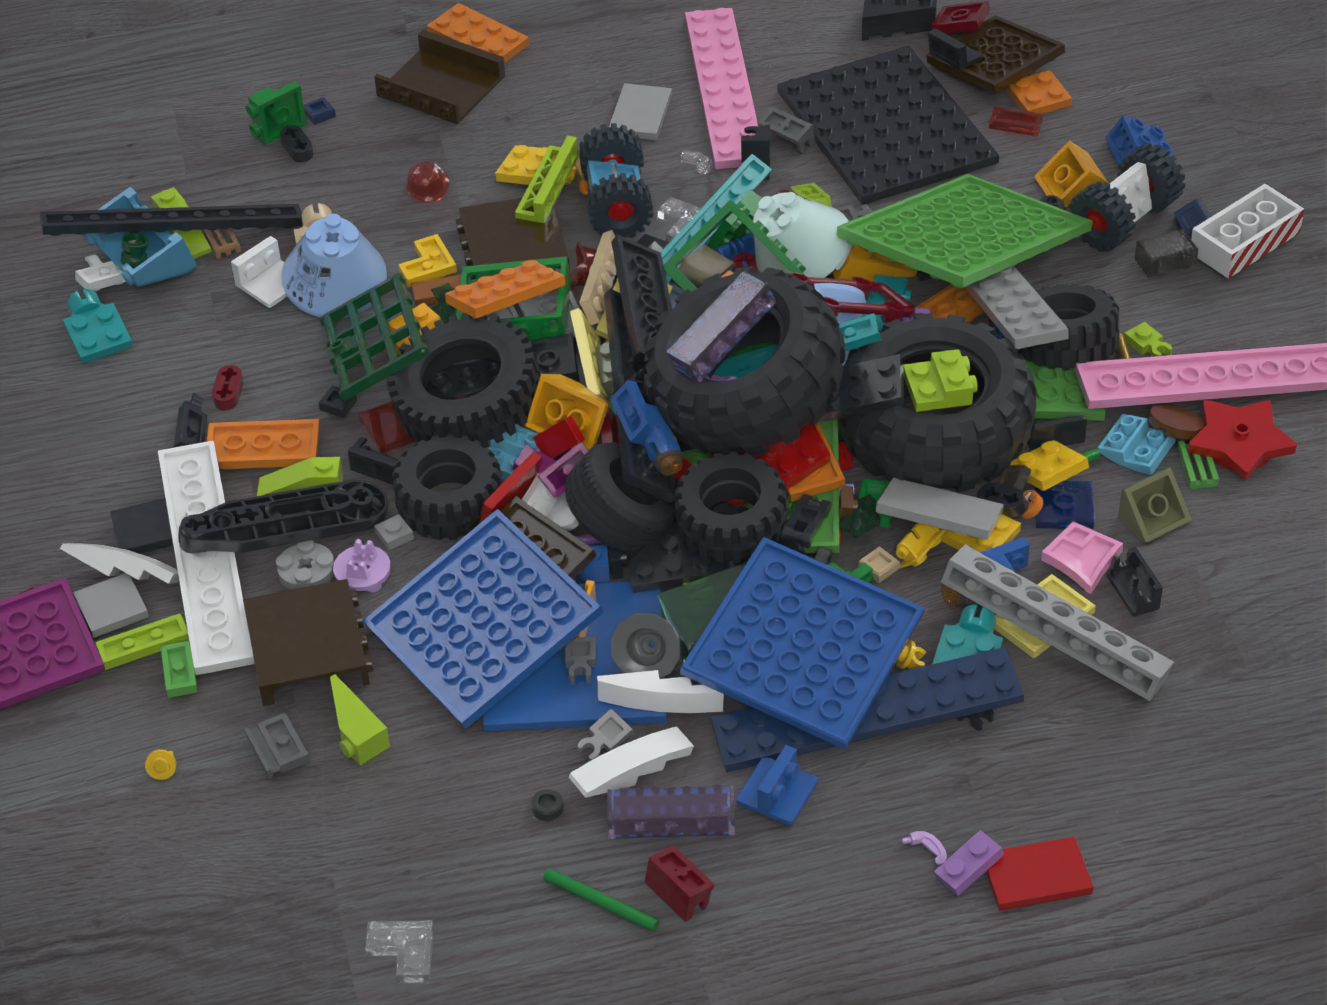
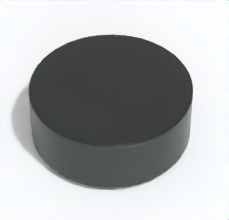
(824, 555)
(547, 805)

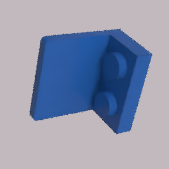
(1132, 133)

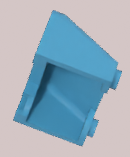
(166, 253)

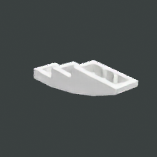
(113, 560)
(650, 693)
(625, 763)

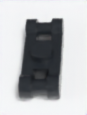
(807, 519)

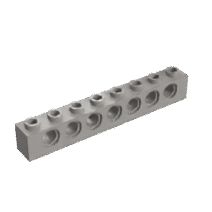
(1057, 622)

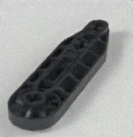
(284, 518)

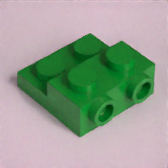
(274, 111)
(732, 227)

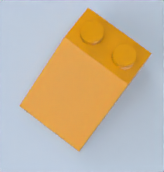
(868, 265)
(562, 397)

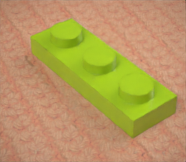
(141, 641)

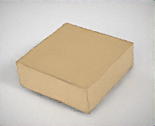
(882, 564)

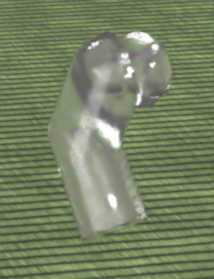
(702, 161)

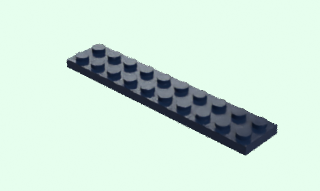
(903, 703)

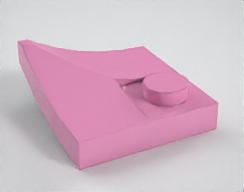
(1082, 554)

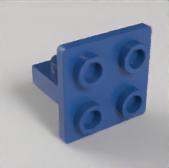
(778, 787)

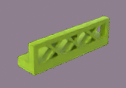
(553, 183)

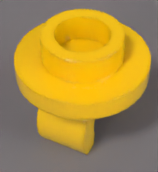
(910, 656)
(160, 764)

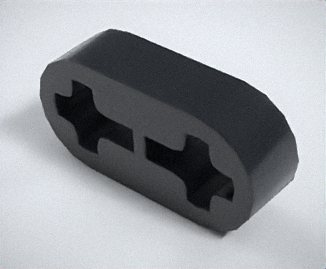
(296, 143)
(1005, 495)

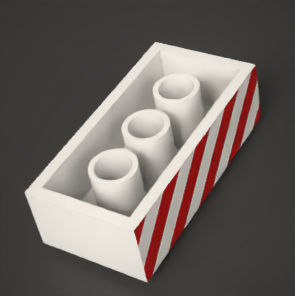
(1247, 230)

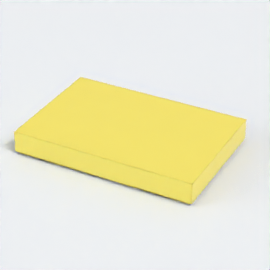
(1028, 642)

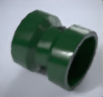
(134, 249)

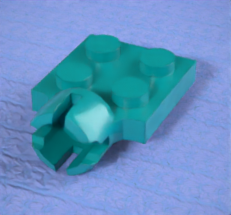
(95, 327)
(969, 636)

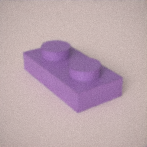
(969, 863)

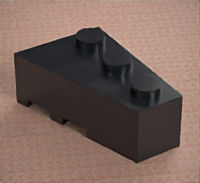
(896, 16)

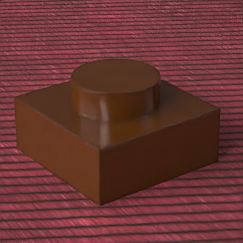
(846, 501)

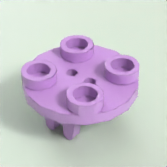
(363, 566)

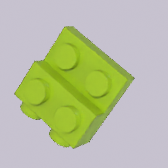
(941, 381)

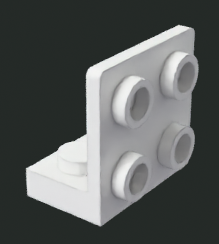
(260, 272)
(545, 503)

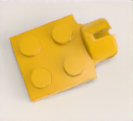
(522, 164)

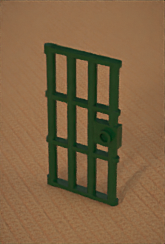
(351, 347)

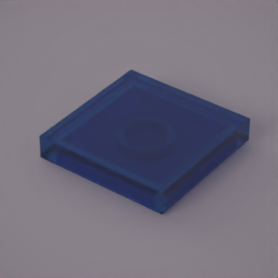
(1066, 504)

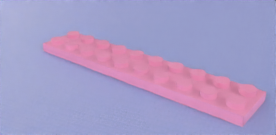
(721, 82)
(1203, 376)

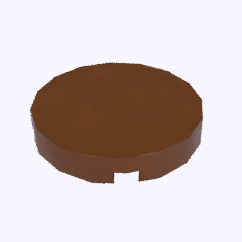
(1176, 421)

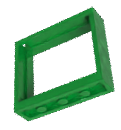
(757, 229)
(536, 326)

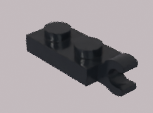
(191, 423)

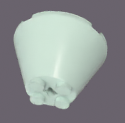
(805, 230)

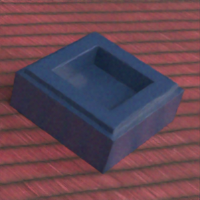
(319, 110)

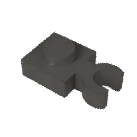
(580, 657)

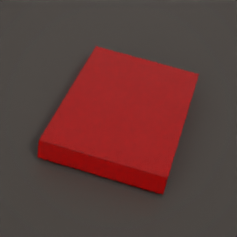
(514, 485)
(1039, 874)

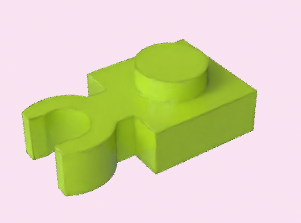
(1146, 339)

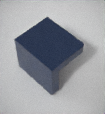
(1192, 215)

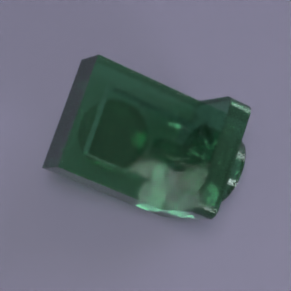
(442, 309)
(861, 519)

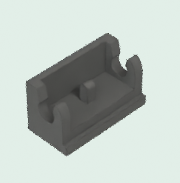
(789, 128)

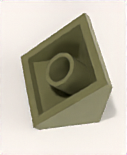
(1153, 506)

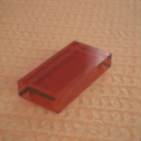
(1016, 121)

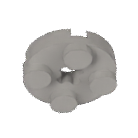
(302, 554)

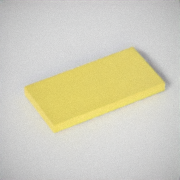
(586, 342)

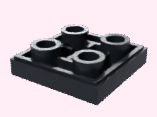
(143, 526)

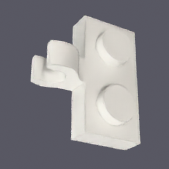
(98, 274)

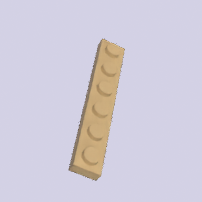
(599, 280)

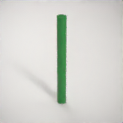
(601, 899)

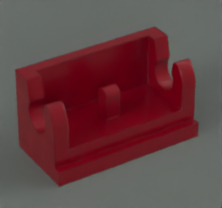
(678, 882)

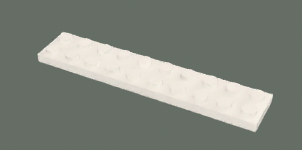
(209, 578)

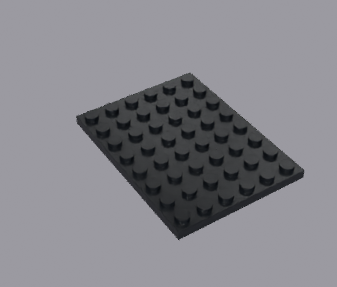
(887, 124)

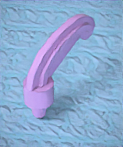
(929, 842)

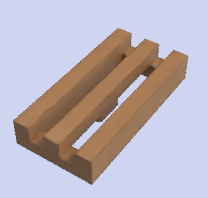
(224, 248)

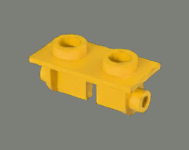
(914, 549)

